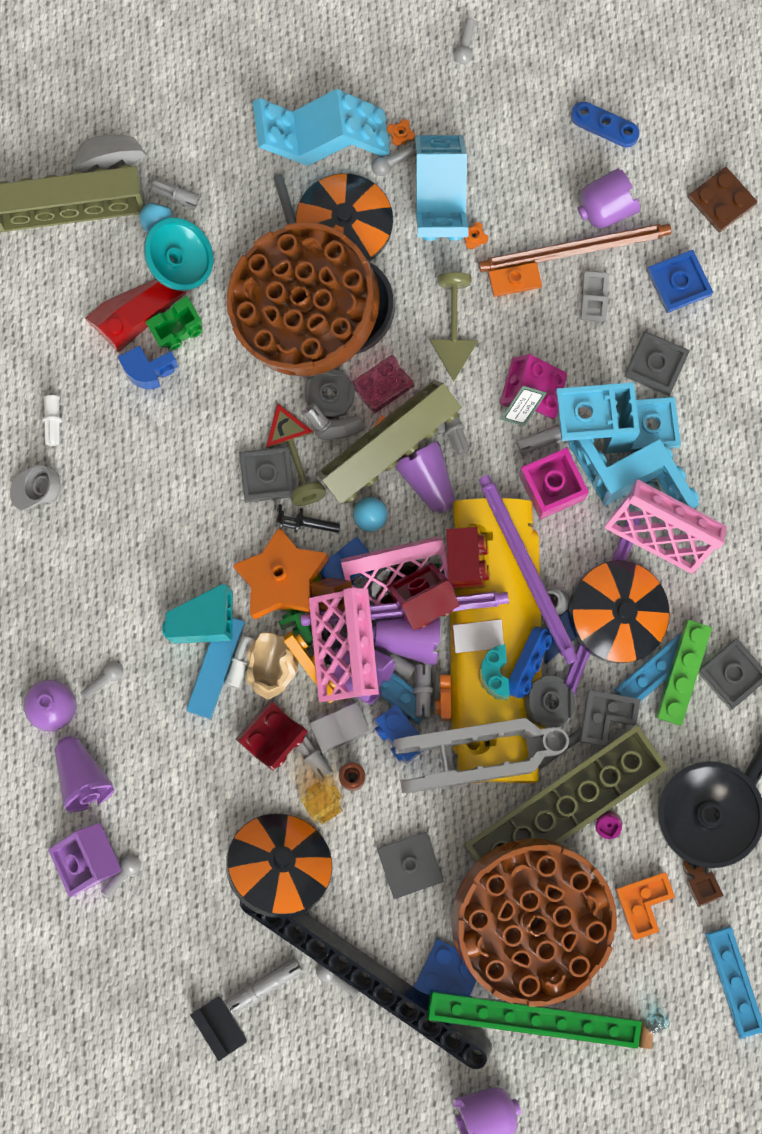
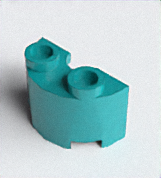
(490, 674)

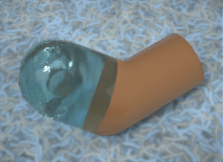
(649, 1027)

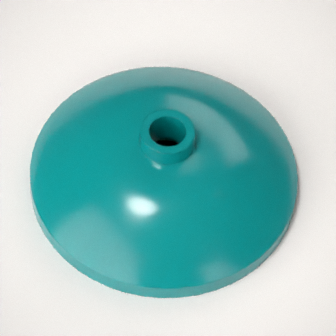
(187, 247)

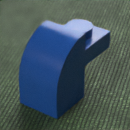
(146, 373)

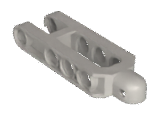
(539, 743)

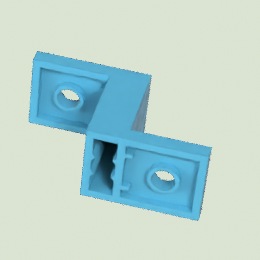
(321, 127)
(441, 186)
(616, 417)
(645, 465)

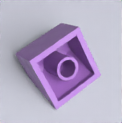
(84, 859)

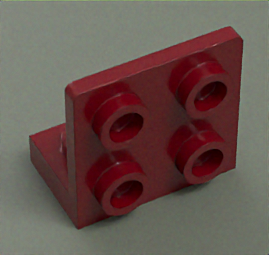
(271, 736)

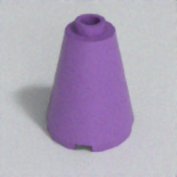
(428, 477)
(399, 638)
(80, 776)

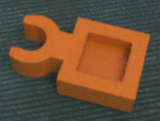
(443, 705)

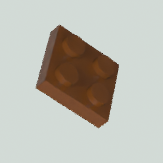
(722, 199)

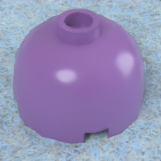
(49, 705)

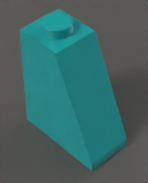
(201, 618)

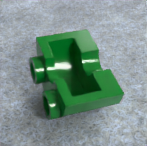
(176, 325)

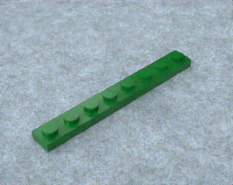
(534, 1020)

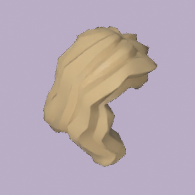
(270, 657)

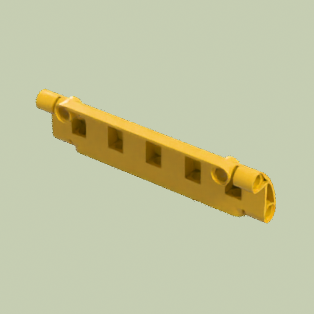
(469, 701)

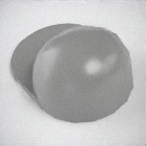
(34, 487)

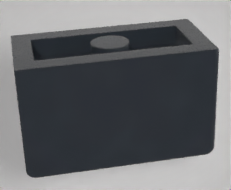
(218, 1028)

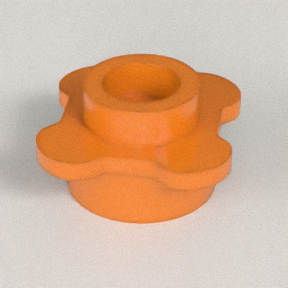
(399, 139)
(480, 238)

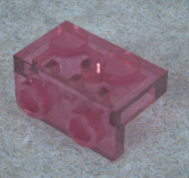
(382, 384)

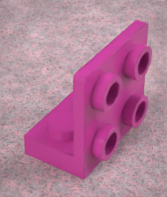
(535, 374)

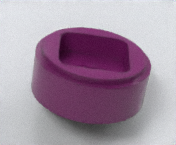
(609, 825)

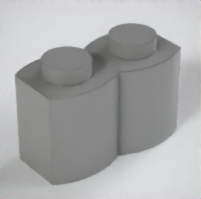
(339, 727)

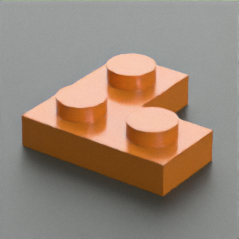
(637, 902)

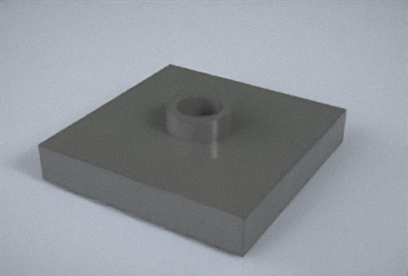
(656, 363)
(266, 474)
(732, 674)
(410, 865)

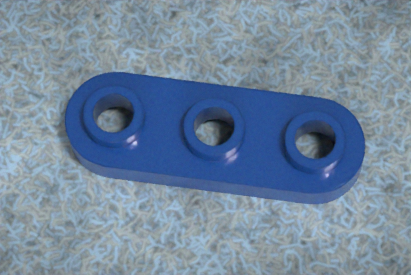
(612, 132)
(529, 662)

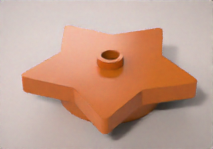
(281, 576)

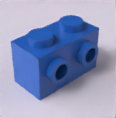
(393, 726)

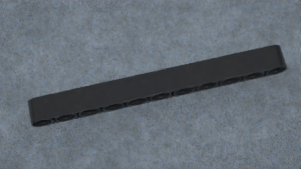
(373, 987)

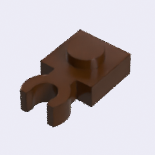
(702, 886)

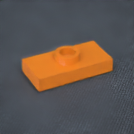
(515, 279)

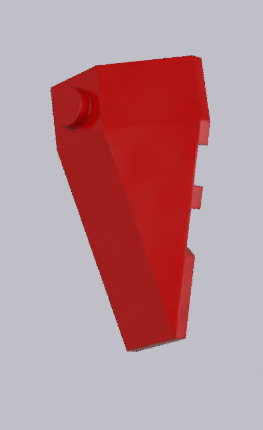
(126, 315)

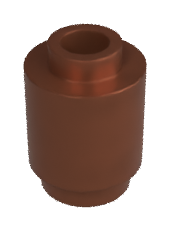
(348, 769)

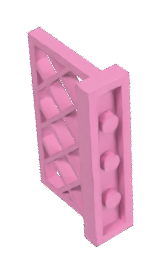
(676, 515)
(393, 556)
(358, 643)

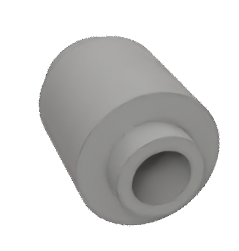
(563, 600)

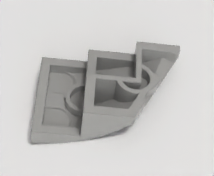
(107, 151)

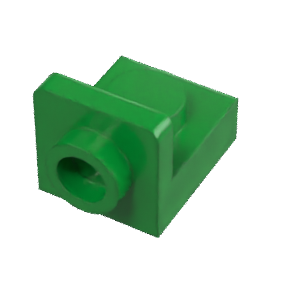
(293, 618)

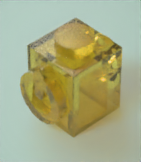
(322, 802)

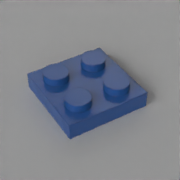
(680, 281)
(445, 972)

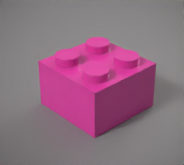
(553, 483)

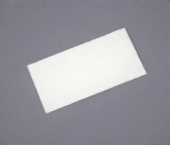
(478, 636)

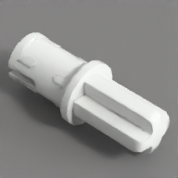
(51, 420)
(239, 663)

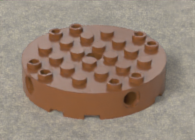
(322, 328)
(496, 914)

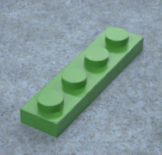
(683, 672)

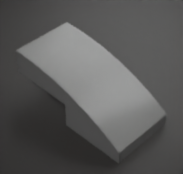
(594, 296)

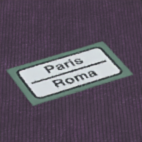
(523, 406)

